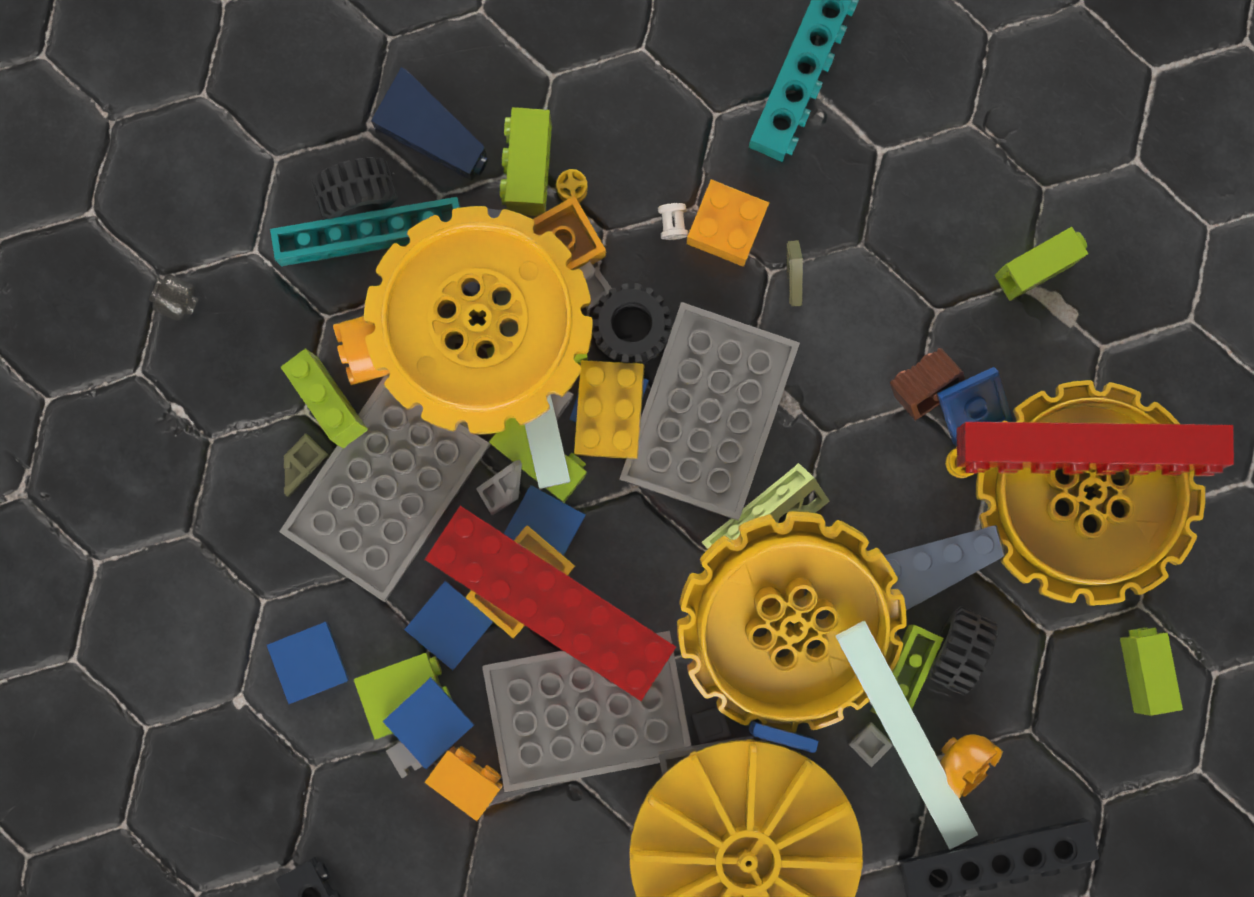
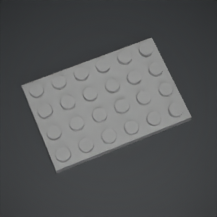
(710, 411)
(383, 493)
(570, 723)

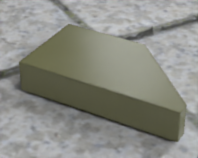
(794, 272)
(302, 462)

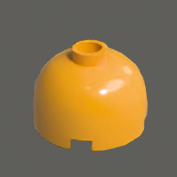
(968, 762)

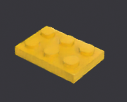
(609, 409)
(536, 544)

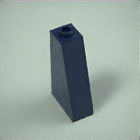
(427, 127)

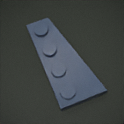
(942, 563)

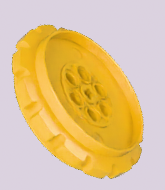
(524, 367)
(1121, 550)
(775, 563)

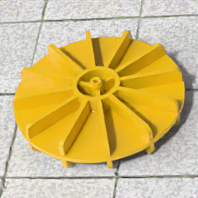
(746, 825)

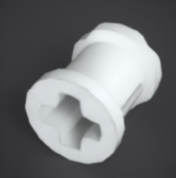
(675, 210)

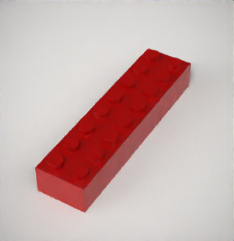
(1095, 446)
(550, 603)

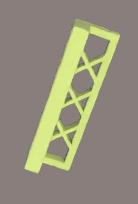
(780, 498)

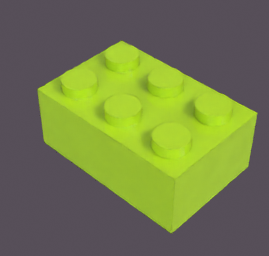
(526, 161)

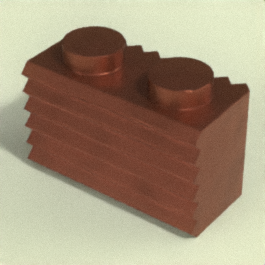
(918, 386)

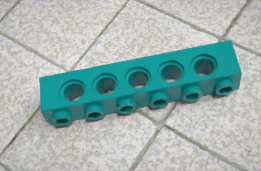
(766, 136)
(354, 232)

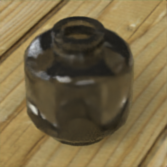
(173, 297)

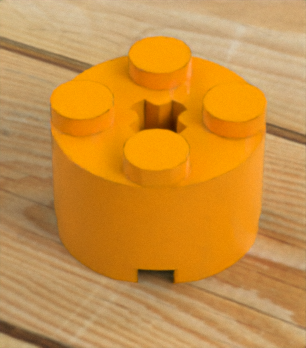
(355, 351)

